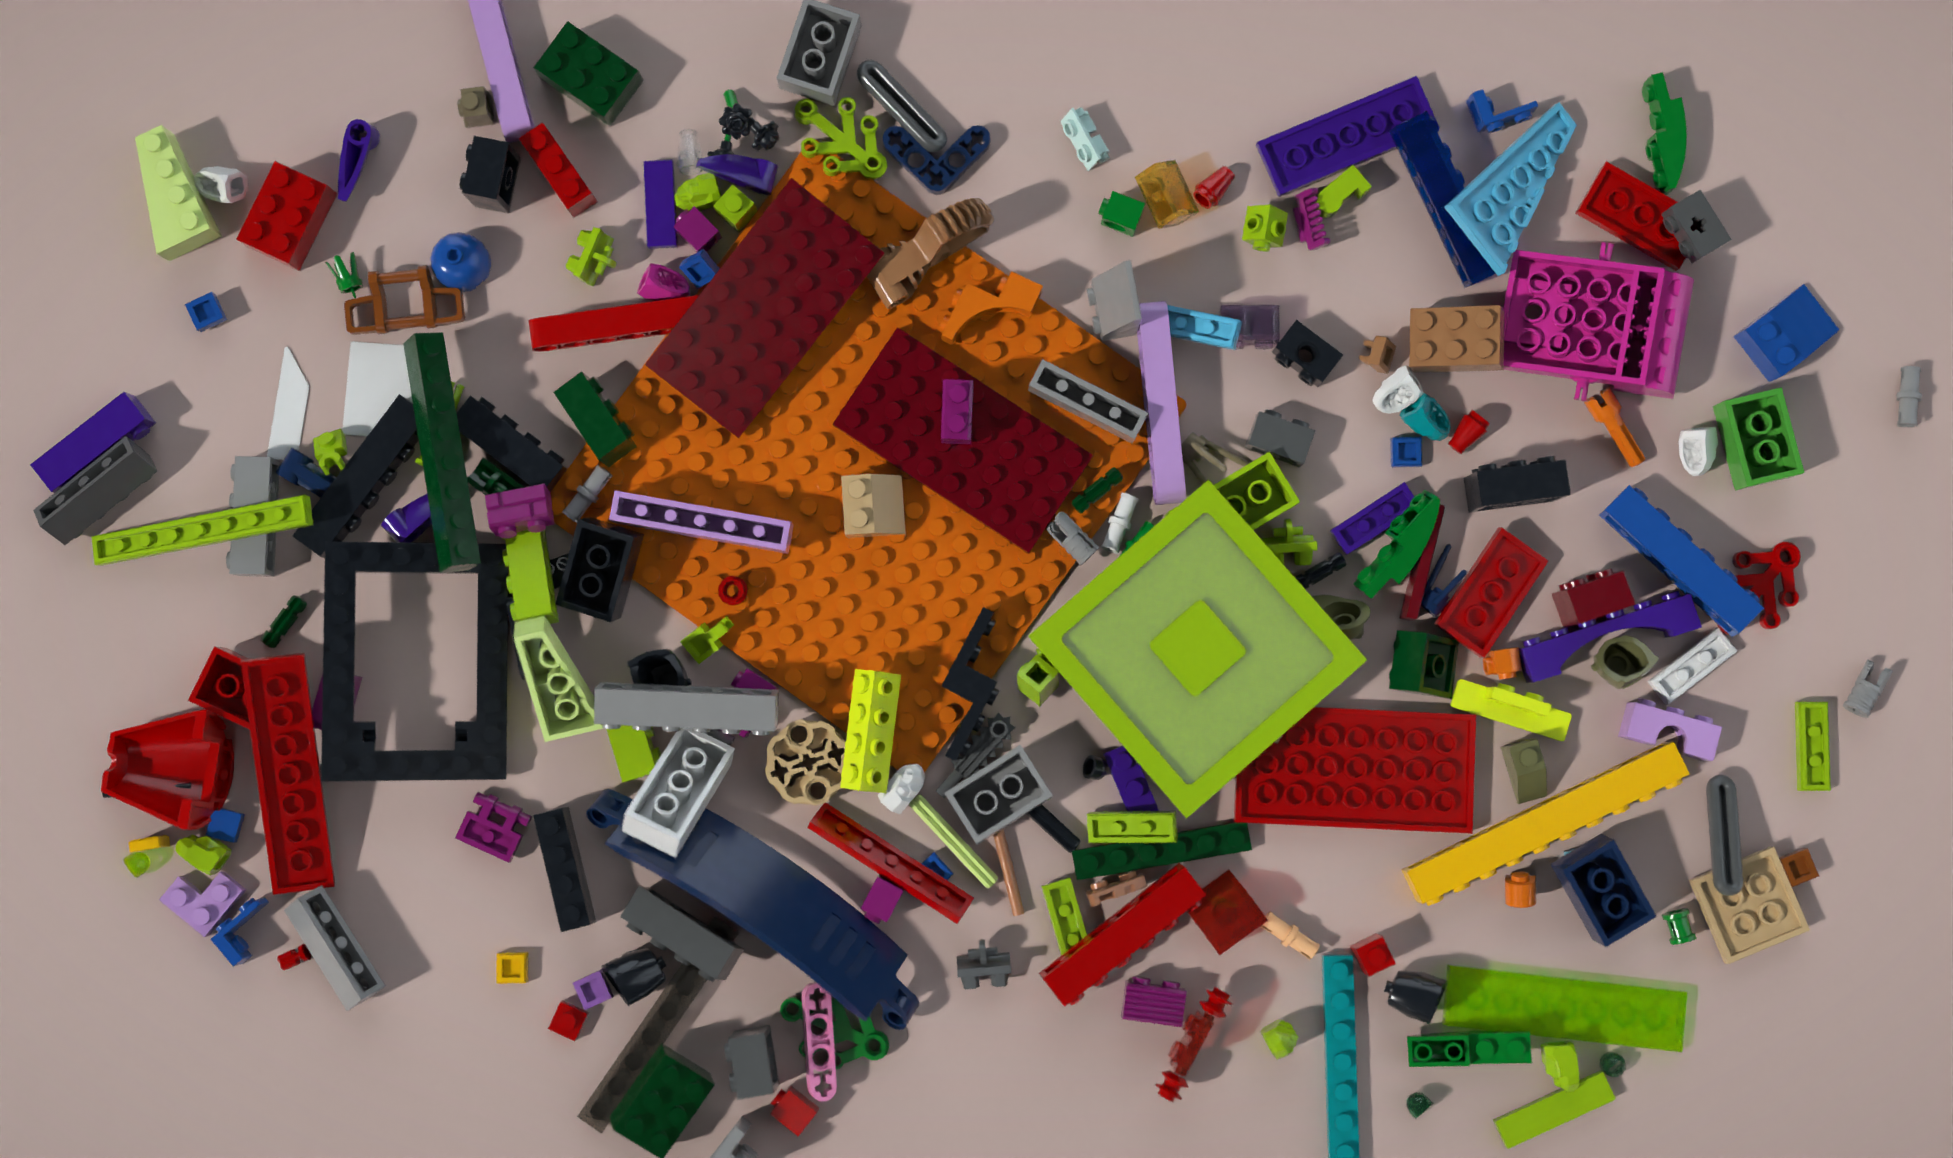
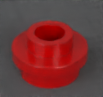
(726, 584)

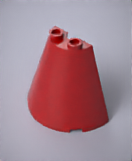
(167, 753)

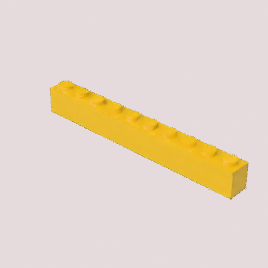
(1545, 822)

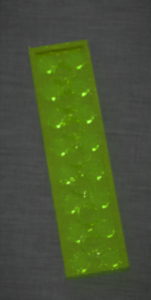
(1565, 1008)

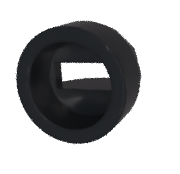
(1094, 767)

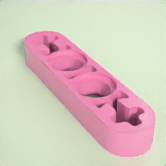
(814, 1042)

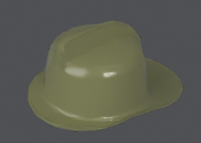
(1346, 613)

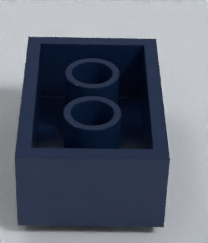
(1603, 890)

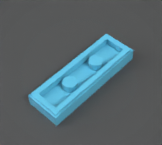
(1204, 327)

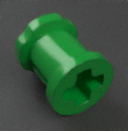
(1679, 926)

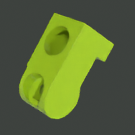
(1340, 190)

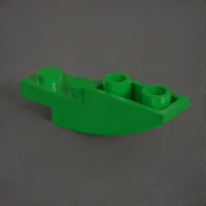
(1669, 143)
(1409, 538)
(1469, 1048)

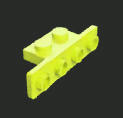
(1511, 708)

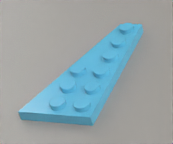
(1507, 192)

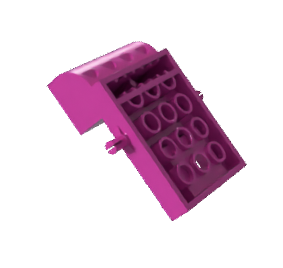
(1596, 321)

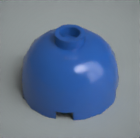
(460, 261)

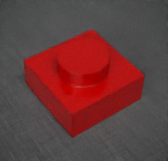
(568, 1020)

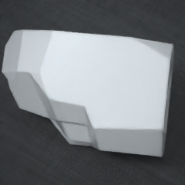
(221, 184)
(1398, 391)
(1698, 449)
(903, 788)

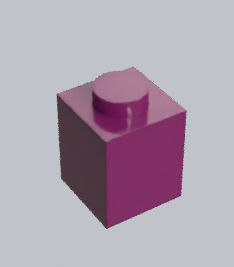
(696, 230)
(881, 900)

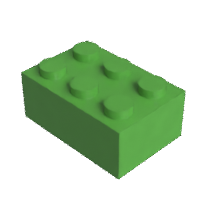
(1758, 439)

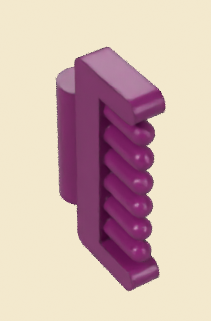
(1305, 220)

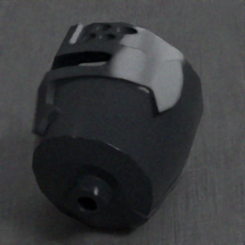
(635, 974)
(1415, 994)

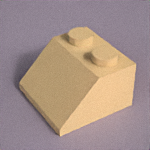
(873, 505)

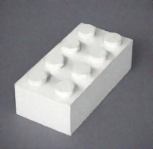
(678, 790)

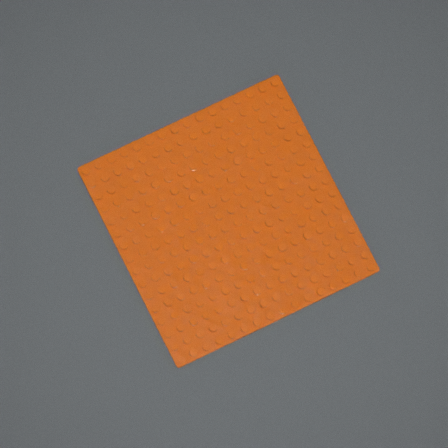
(873, 599)

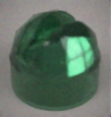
(1609, 1060)
(1417, 1104)

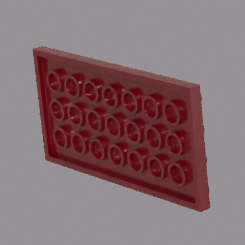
(764, 308)
(1006, 477)

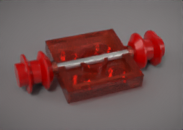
(1185, 1051)

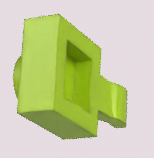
(704, 641)

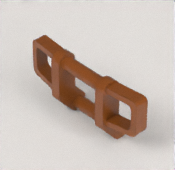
(378, 298)

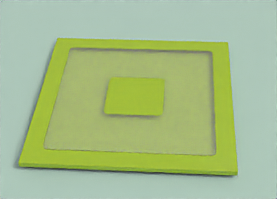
(1197, 648)

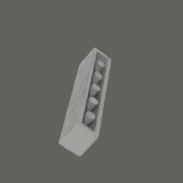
(686, 707)

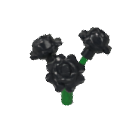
(738, 121)

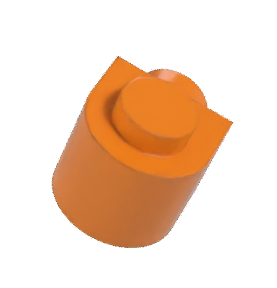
(1503, 662)
(1520, 890)

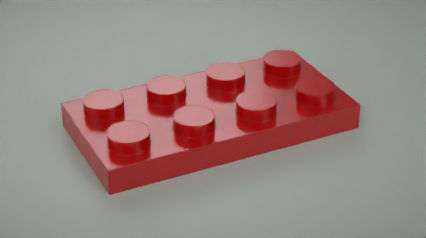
(1632, 214)
(1491, 592)

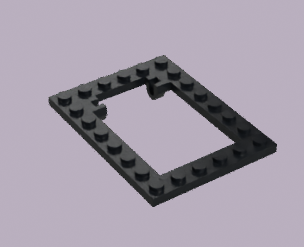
(351, 744)

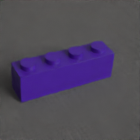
(93, 438)

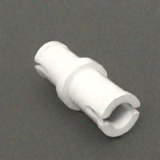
(1119, 523)

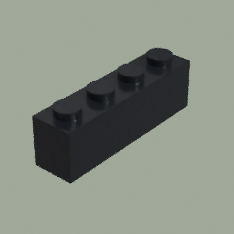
(507, 445)
(564, 869)

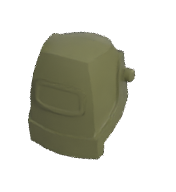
(1623, 661)

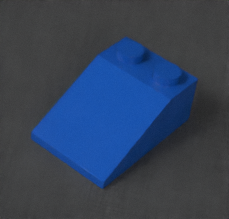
(1786, 333)

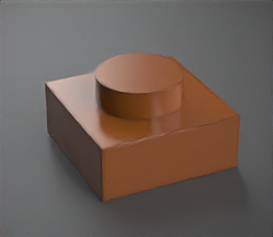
(1799, 866)

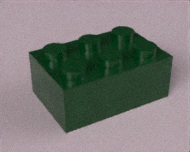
(588, 73)
(661, 1101)

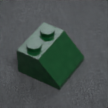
(1423, 664)

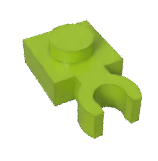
(329, 449)

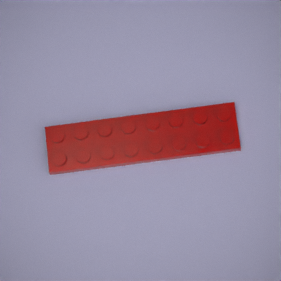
(288, 773)

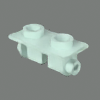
(1078, 126)

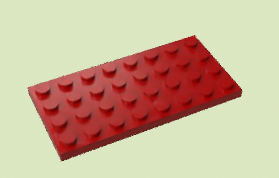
(1365, 772)

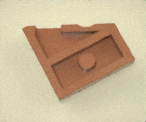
(1127, 883)

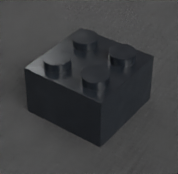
(490, 174)

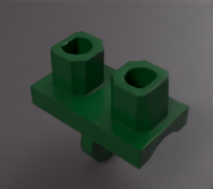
(491, 479)

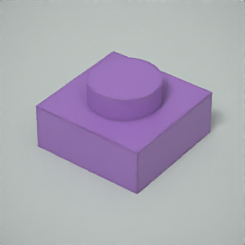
(593, 989)

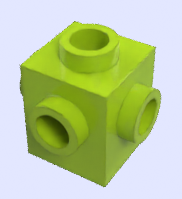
(1264, 227)

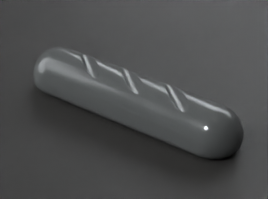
(901, 106)
(1724, 835)

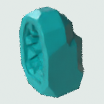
(1427, 418)

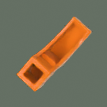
(1015, 296)

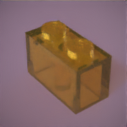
(1166, 194)

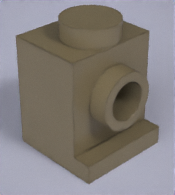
(476, 107)

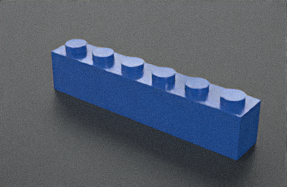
(1682, 560)

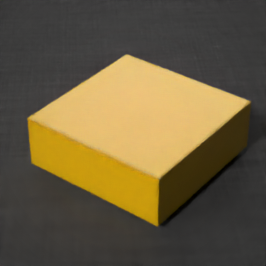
(149, 843)
(512, 967)

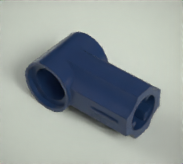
(302, 471)

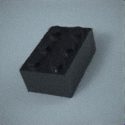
(1516, 484)
(599, 569)

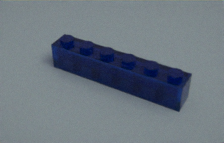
(1437, 184)

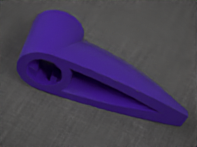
(354, 155)
(744, 171)
(409, 522)

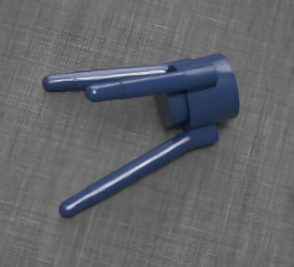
(1436, 600)

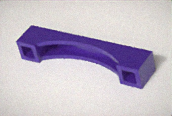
(1671, 616)

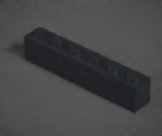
(362, 478)

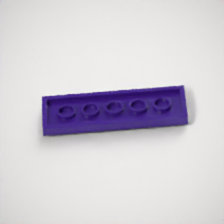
(1340, 137)

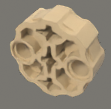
(787, 745)

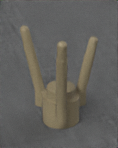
(1196, 448)

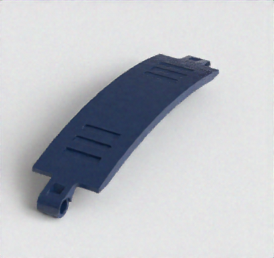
(778, 906)

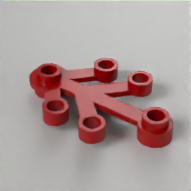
(1763, 583)

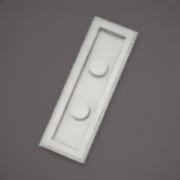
(1692, 666)

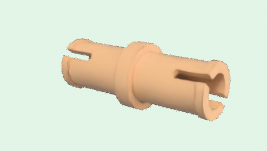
(1290, 936)

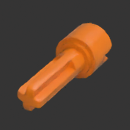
(1609, 414)

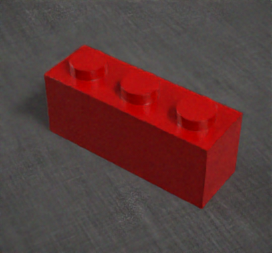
(558, 170)

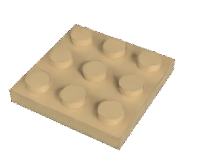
(1756, 916)

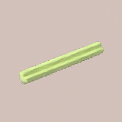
(953, 841)

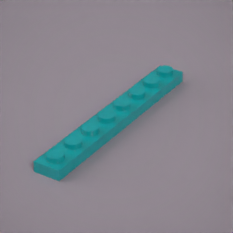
(1340, 1056)

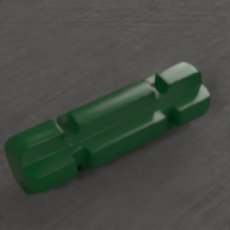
(1097, 490)
(283, 621)

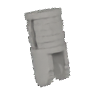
(1072, 538)
(1865, 693)

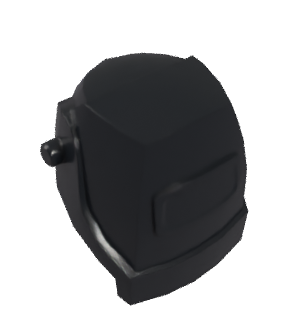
(658, 668)

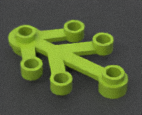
(842, 141)

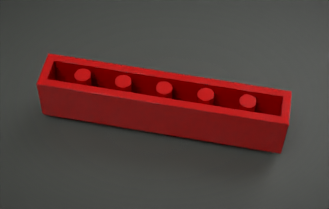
(1122, 935)

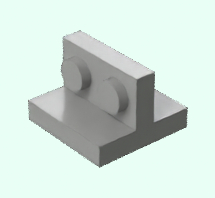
(730, 1148)

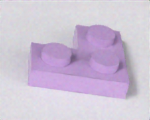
(203, 909)

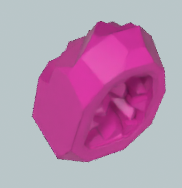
(662, 284)

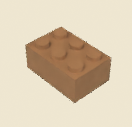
(1456, 339)

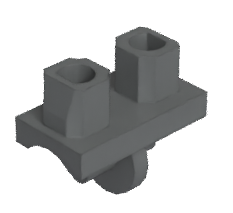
(984, 962)

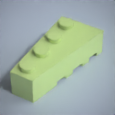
(175, 206)
(556, 686)

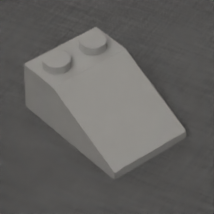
(1115, 303)

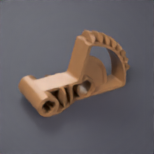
(939, 237)

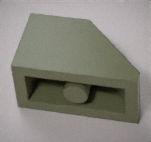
(1526, 770)

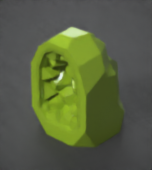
(699, 192)
(203, 853)
(1280, 1038)
(1561, 1064)

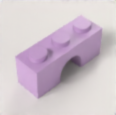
(1695, 736)

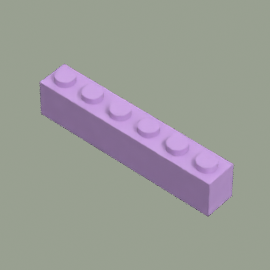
(701, 522)

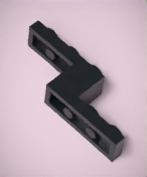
(971, 684)

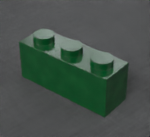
(596, 418)

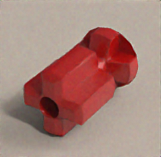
(292, 957)

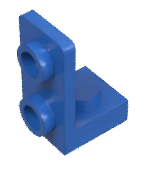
(1483, 109)
(232, 946)

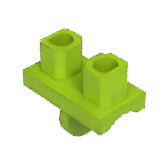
(594, 256)
(1301, 544)

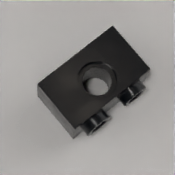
(1323, 354)

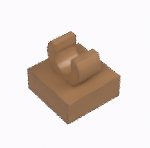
(1381, 354)

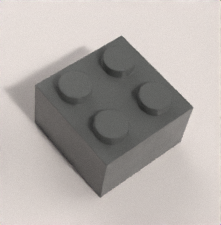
(752, 1062)

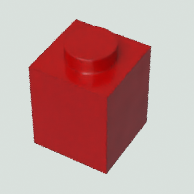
(1372, 954)
(793, 1110)

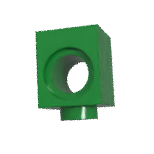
(1121, 213)

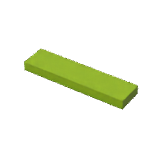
(1553, 1110)

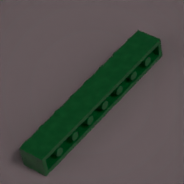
(441, 452)

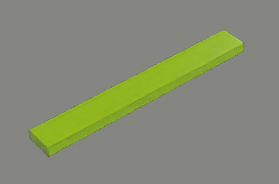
(202, 530)

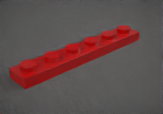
(890, 862)

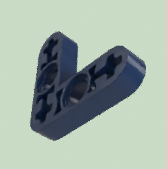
(941, 165)

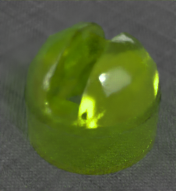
(137, 863)

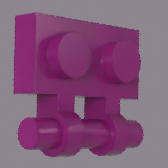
(491, 836)

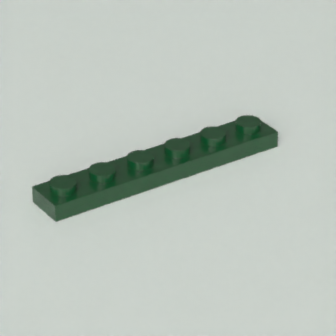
(1190, 846)

